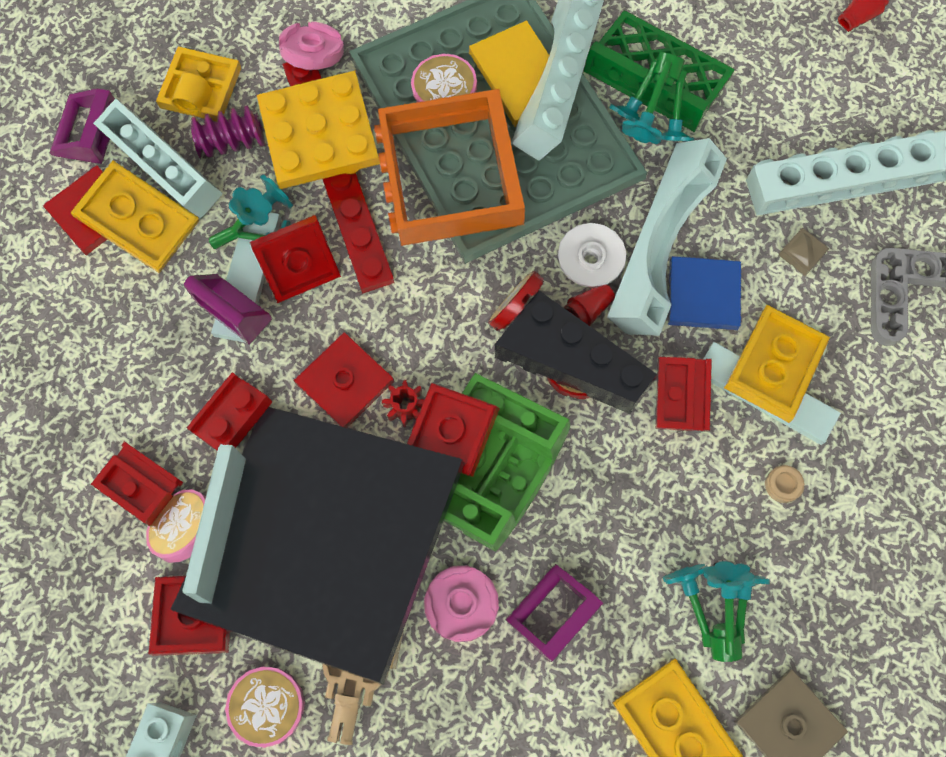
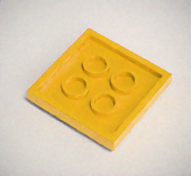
(317, 129)

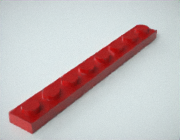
(351, 214)

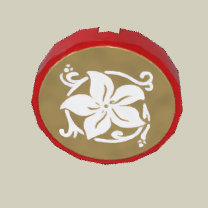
(515, 301)

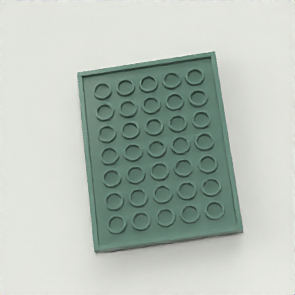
(460, 161)

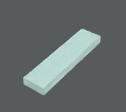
(246, 272)
(813, 417)
(214, 525)

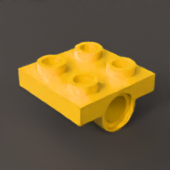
(198, 83)

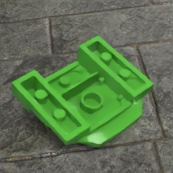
(511, 466)

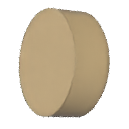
(784, 484)

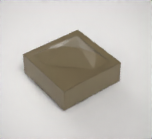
(803, 251)

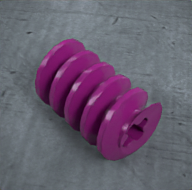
(227, 132)

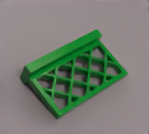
(627, 76)

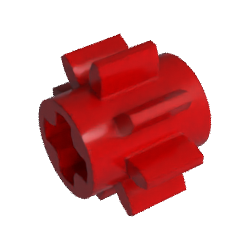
(397, 397)

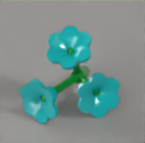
(251, 208)

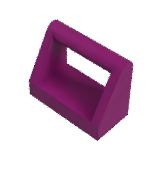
(92, 141)
(228, 305)
(569, 627)

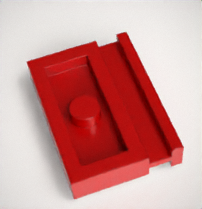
(683, 394)
(229, 413)
(137, 484)

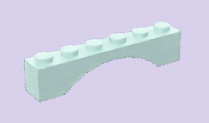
(549, 108)
(642, 295)

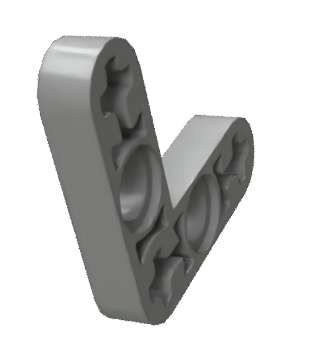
(900, 277)

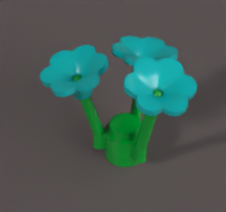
(664, 71)
(735, 582)

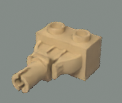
(349, 699)

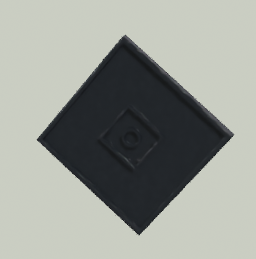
(328, 542)

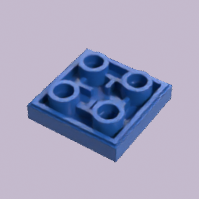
(705, 293)

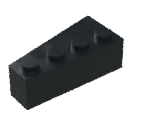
(573, 354)

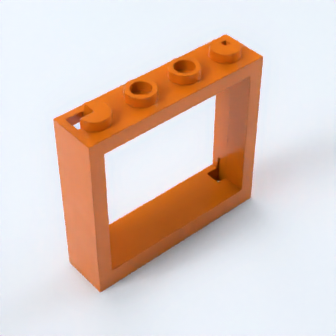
(439, 114)

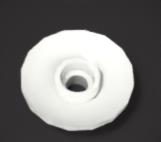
(595, 241)

